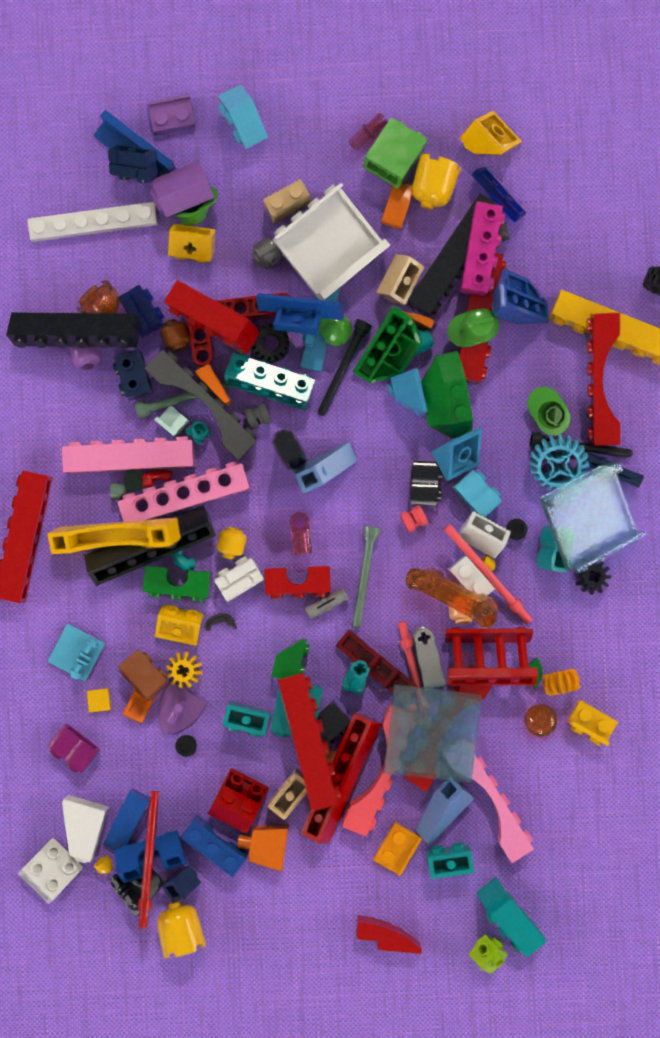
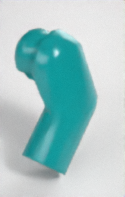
(182, 562)

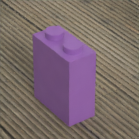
(181, 189)

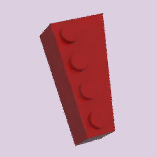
(211, 316)

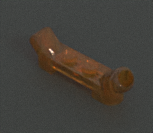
(431, 582)

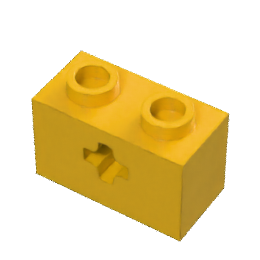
(202, 242)

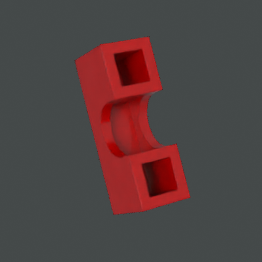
(278, 583)

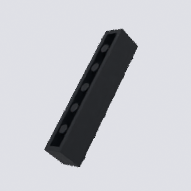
(445, 267)
(74, 329)
(118, 560)

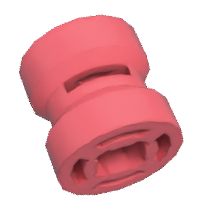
(418, 516)

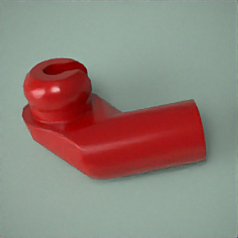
(156, 475)

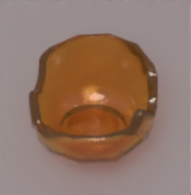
(540, 720)

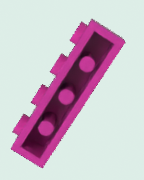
(481, 249)

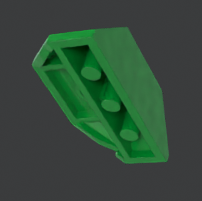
(390, 348)
(447, 396)

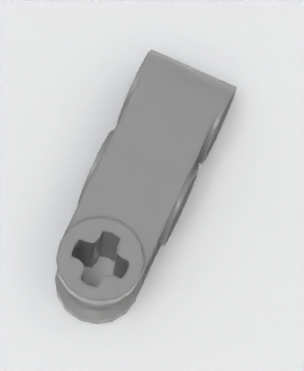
(428, 659)

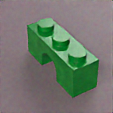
(158, 582)

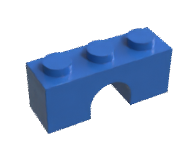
(167, 847)
(222, 853)

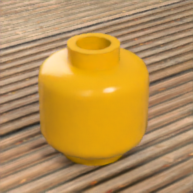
(231, 542)

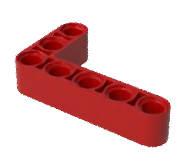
(251, 313)

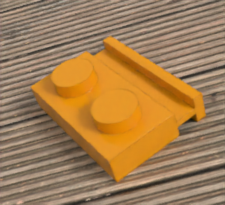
(397, 848)

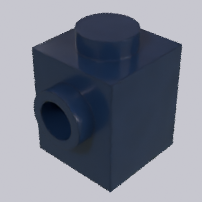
(181, 883)

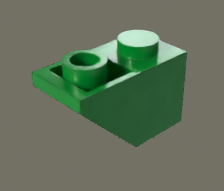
(289, 660)

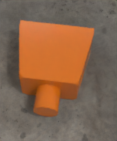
(266, 845)

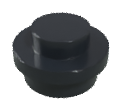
(517, 528)
(186, 745)

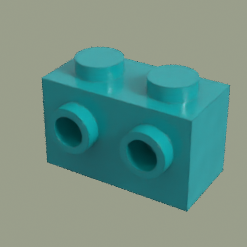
(246, 719)
(449, 860)

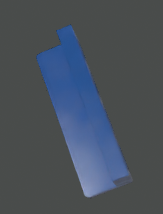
(114, 132)

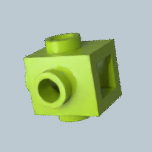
(488, 953)

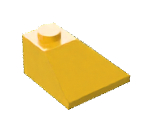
(489, 136)

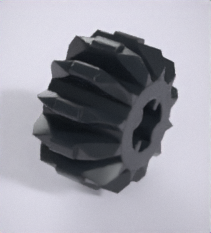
(591, 585)

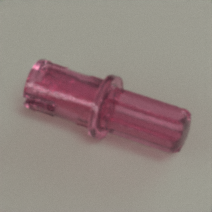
(367, 132)

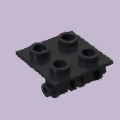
(131, 891)

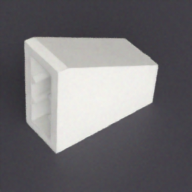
(83, 826)

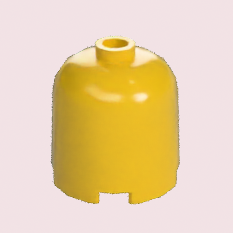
(434, 181)
(179, 930)

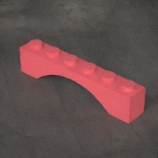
(362, 809)

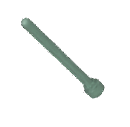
(145, 409)
(370, 535)

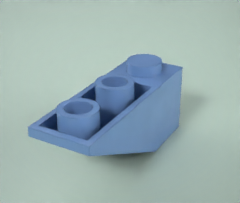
(323, 467)
(443, 808)

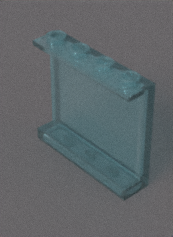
(590, 518)

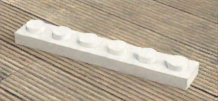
(92, 221)

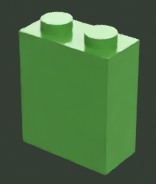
(394, 152)

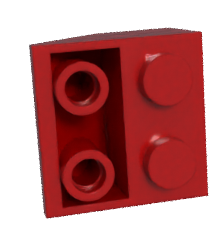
(238, 800)

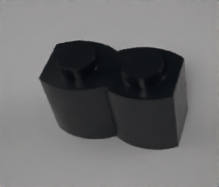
(425, 483)

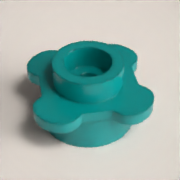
(198, 427)

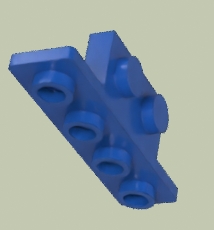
(299, 314)

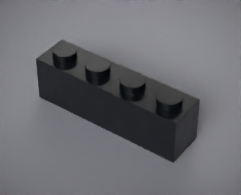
(288, 448)

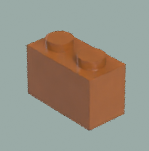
(143, 675)

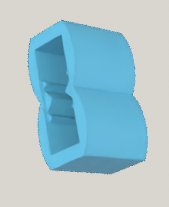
(477, 493)

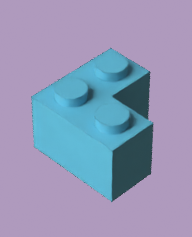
(242, 114)

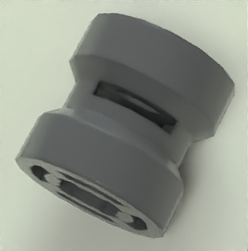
(257, 416)

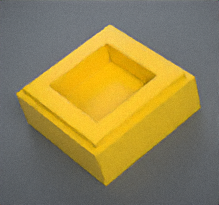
(99, 700)

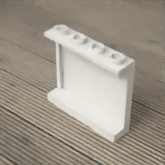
(329, 242)

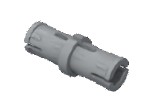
(314, 610)

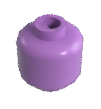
(84, 358)

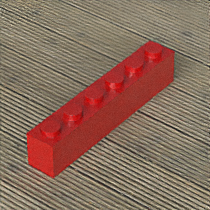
(474, 357)
(23, 535)
(308, 741)
(347, 766)

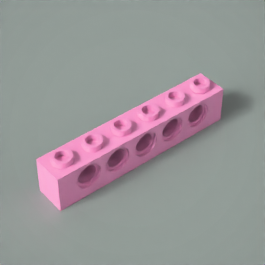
(239, 483)

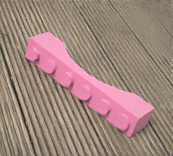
(510, 835)

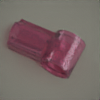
(301, 536)

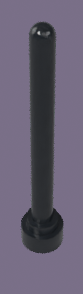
(361, 329)
(601, 449)

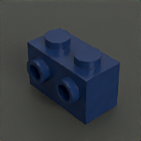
(133, 376)

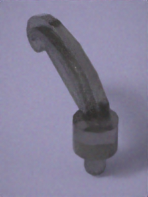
(219, 618)

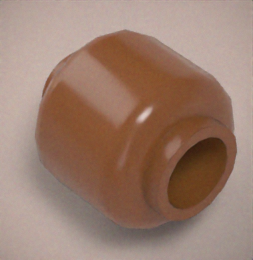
(175, 335)

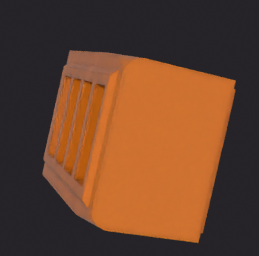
(211, 380)

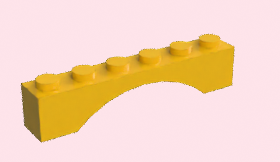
(142, 533)

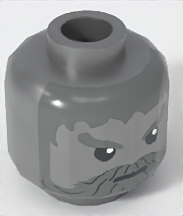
(266, 253)

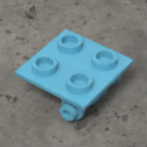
(76, 652)

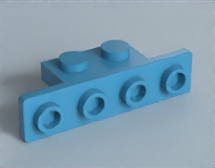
(315, 345)

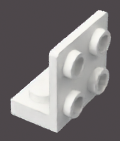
(50, 870)

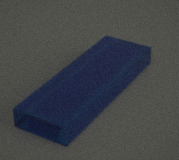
(499, 194)

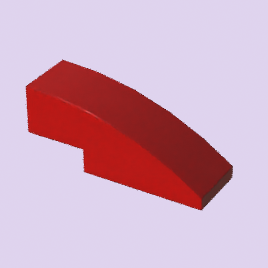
(387, 935)

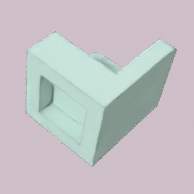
(172, 421)

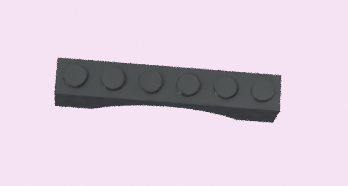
(169, 373)

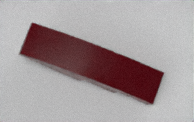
(379, 667)

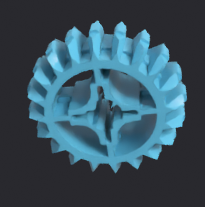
(553, 470)

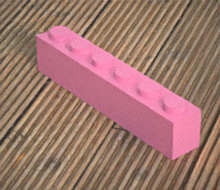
(128, 456)

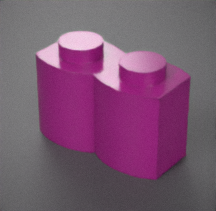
(73, 748)

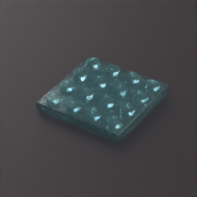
(432, 733)

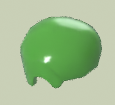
(336, 331)

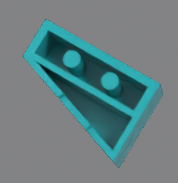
(511, 919)

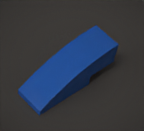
(126, 820)

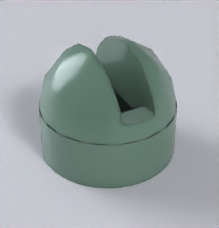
(117, 491)

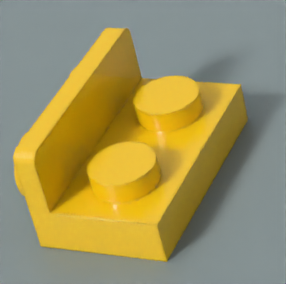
(179, 625)
(592, 722)

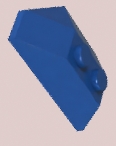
(518, 300)

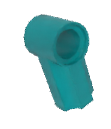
(356, 678)

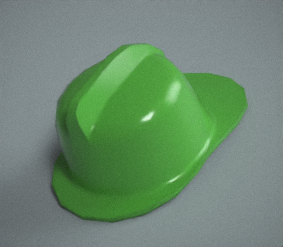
(197, 213)
(473, 328)
(549, 411)

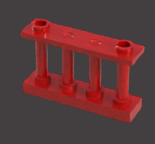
(490, 676)

